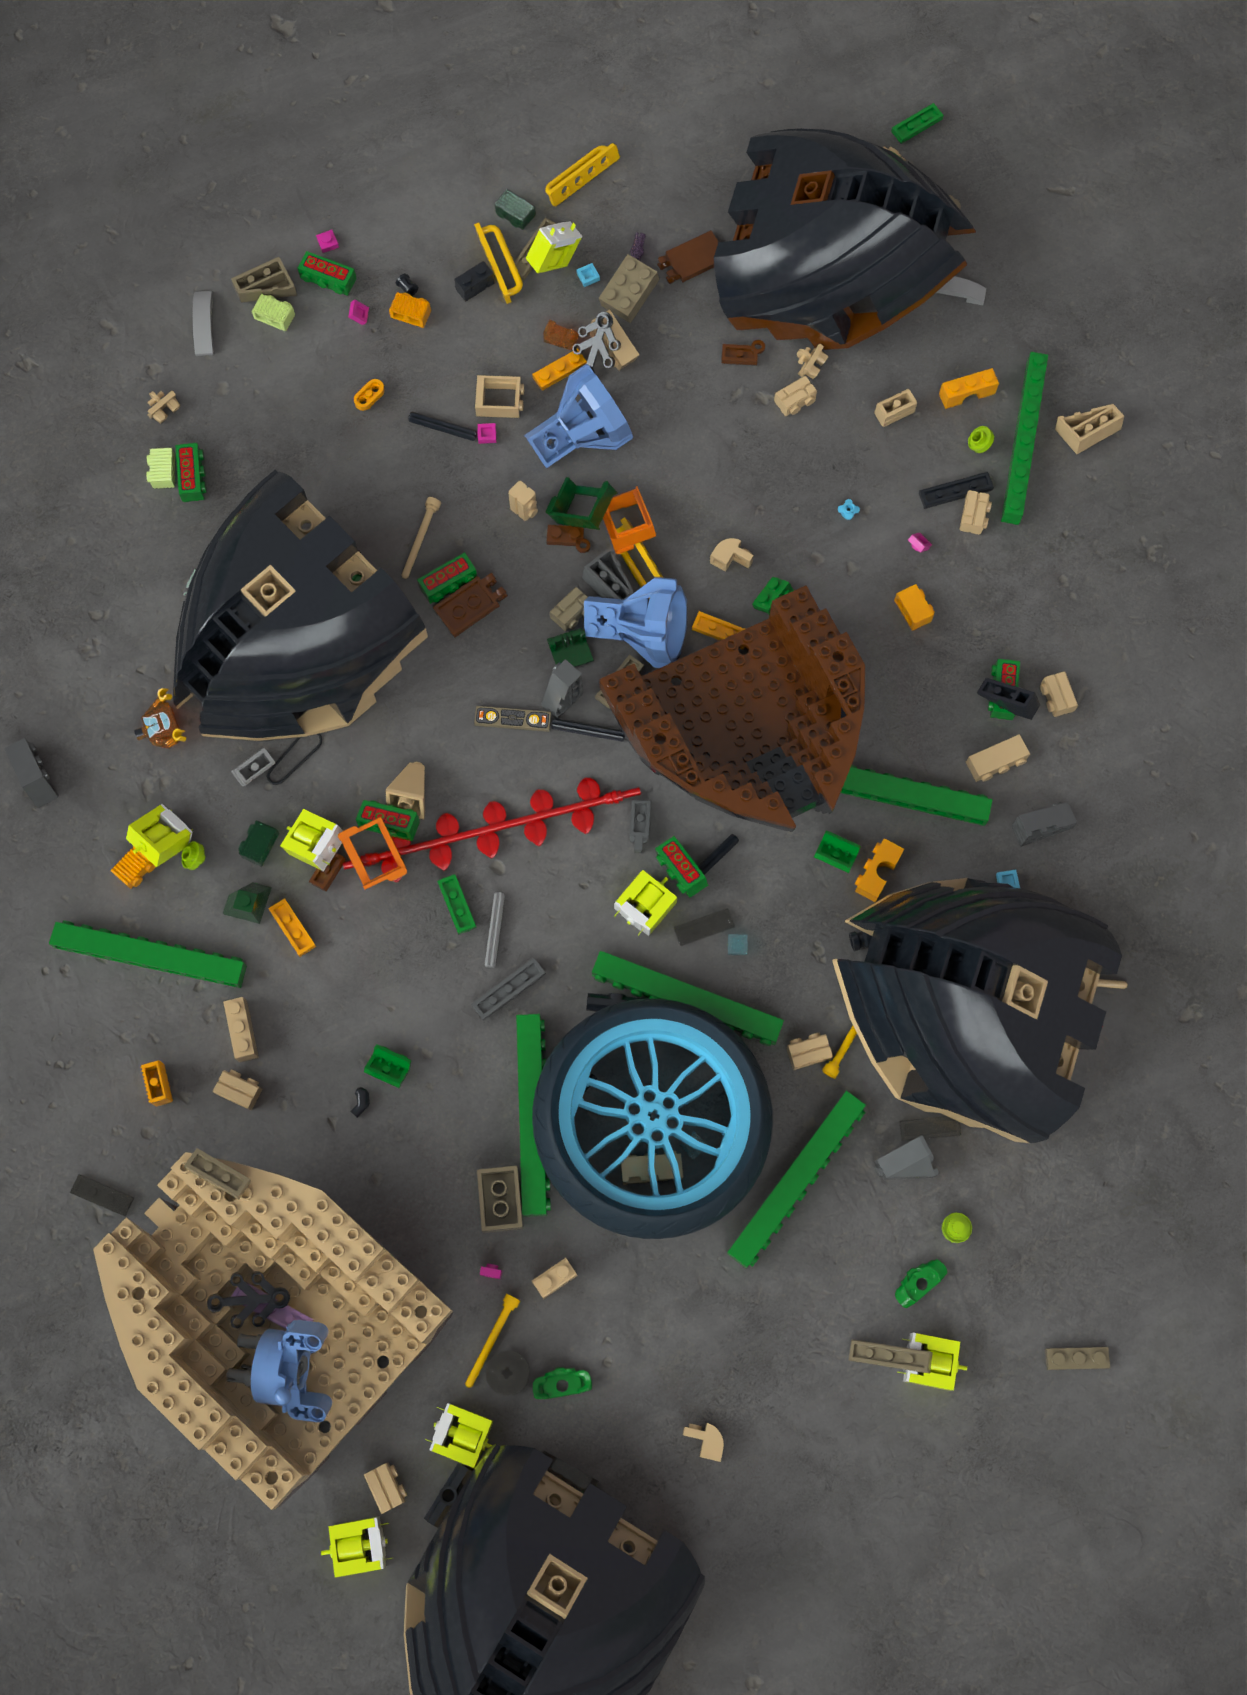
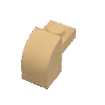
(728, 551)
(712, 1441)

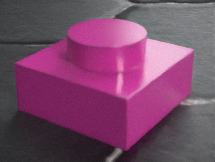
(327, 241)
(358, 312)
(487, 433)
(919, 542)
(491, 1271)

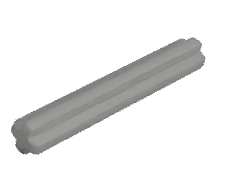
(494, 930)

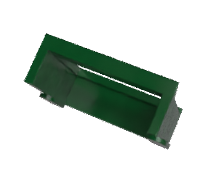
(559, 505)

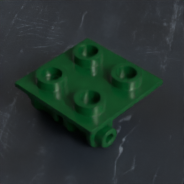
(571, 647)

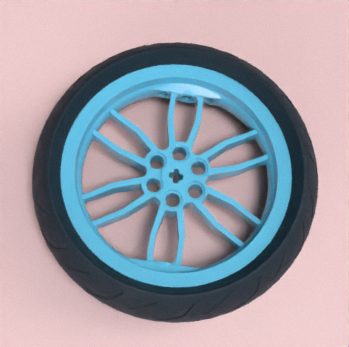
(743, 1142)

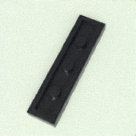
(955, 490)

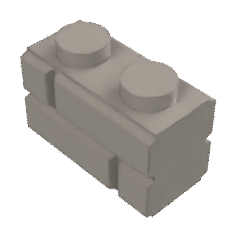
(253, 767)

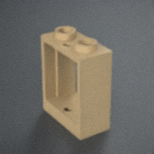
(498, 382)

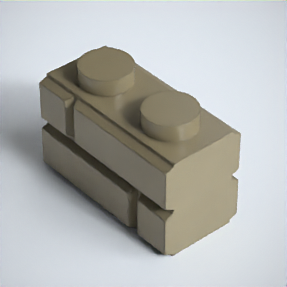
(569, 610)

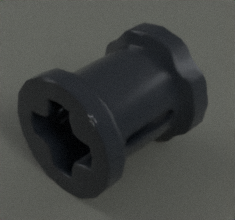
(406, 284)

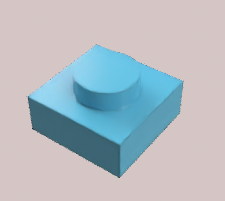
(588, 275)
(1008, 877)

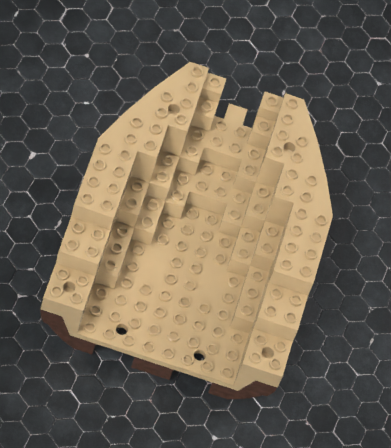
(183, 1350)

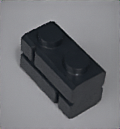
(474, 281)

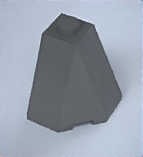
(907, 1162)

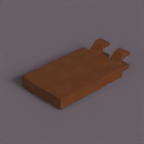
(690, 258)
(469, 604)

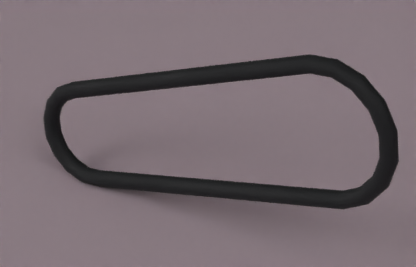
(272, 768)

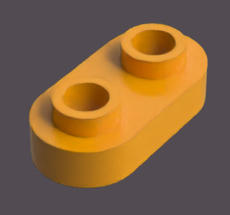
(366, 394)

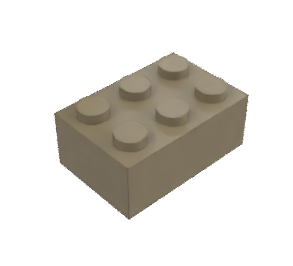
(629, 288)
(500, 1199)

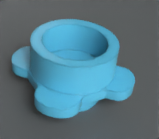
(848, 514)

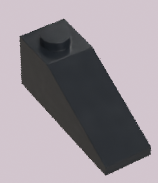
(1011, 698)

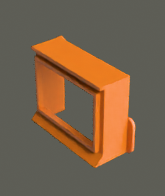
(625, 540)
(391, 875)

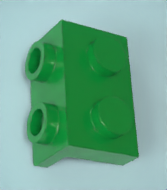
(774, 589)
(837, 851)
(388, 1066)

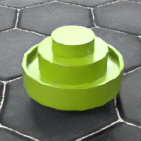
(980, 439)
(193, 855)
(956, 1227)

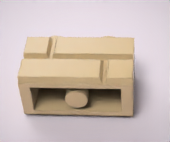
(795, 396)
(895, 407)
(523, 501)
(974, 512)
(1059, 694)
(809, 1051)
(237, 1089)
(554, 1278)
(385, 1487)

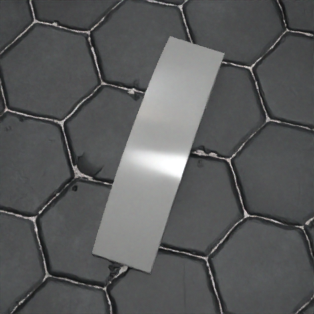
(966, 289)
(203, 323)

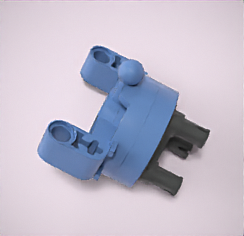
(282, 1369)

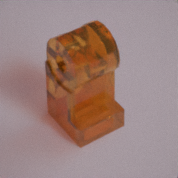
(560, 335)

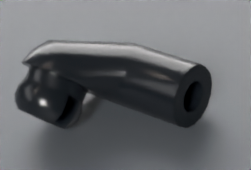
(362, 1101)

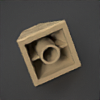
(408, 789)

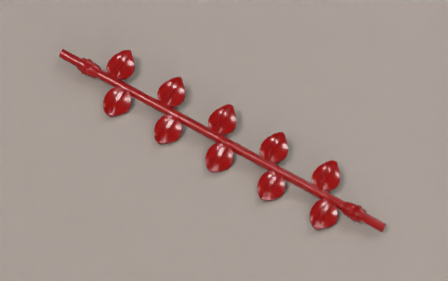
(495, 816)

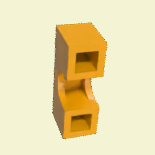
(980, 383)
(886, 855)

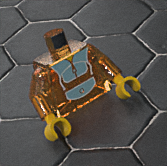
(160, 723)

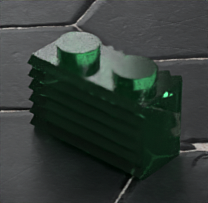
(514, 209)
(258, 843)

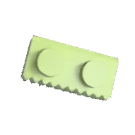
(273, 312)
(161, 468)

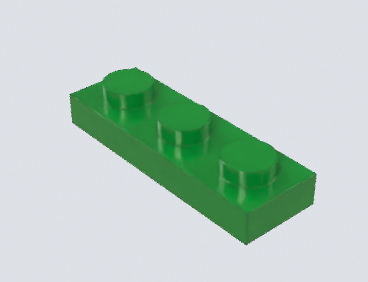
(917, 123)
(456, 904)

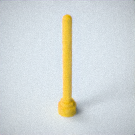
(832, 1067)
(509, 1304)

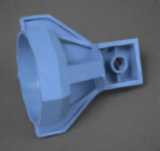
(572, 425)
(650, 628)

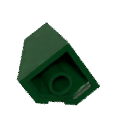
(248, 902)

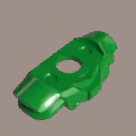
(908, 1292)
(578, 1383)

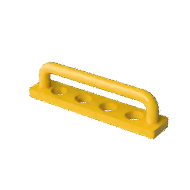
(581, 168)
(519, 284)
(644, 553)

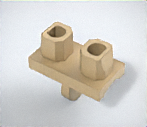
(816, 355)
(157, 410)

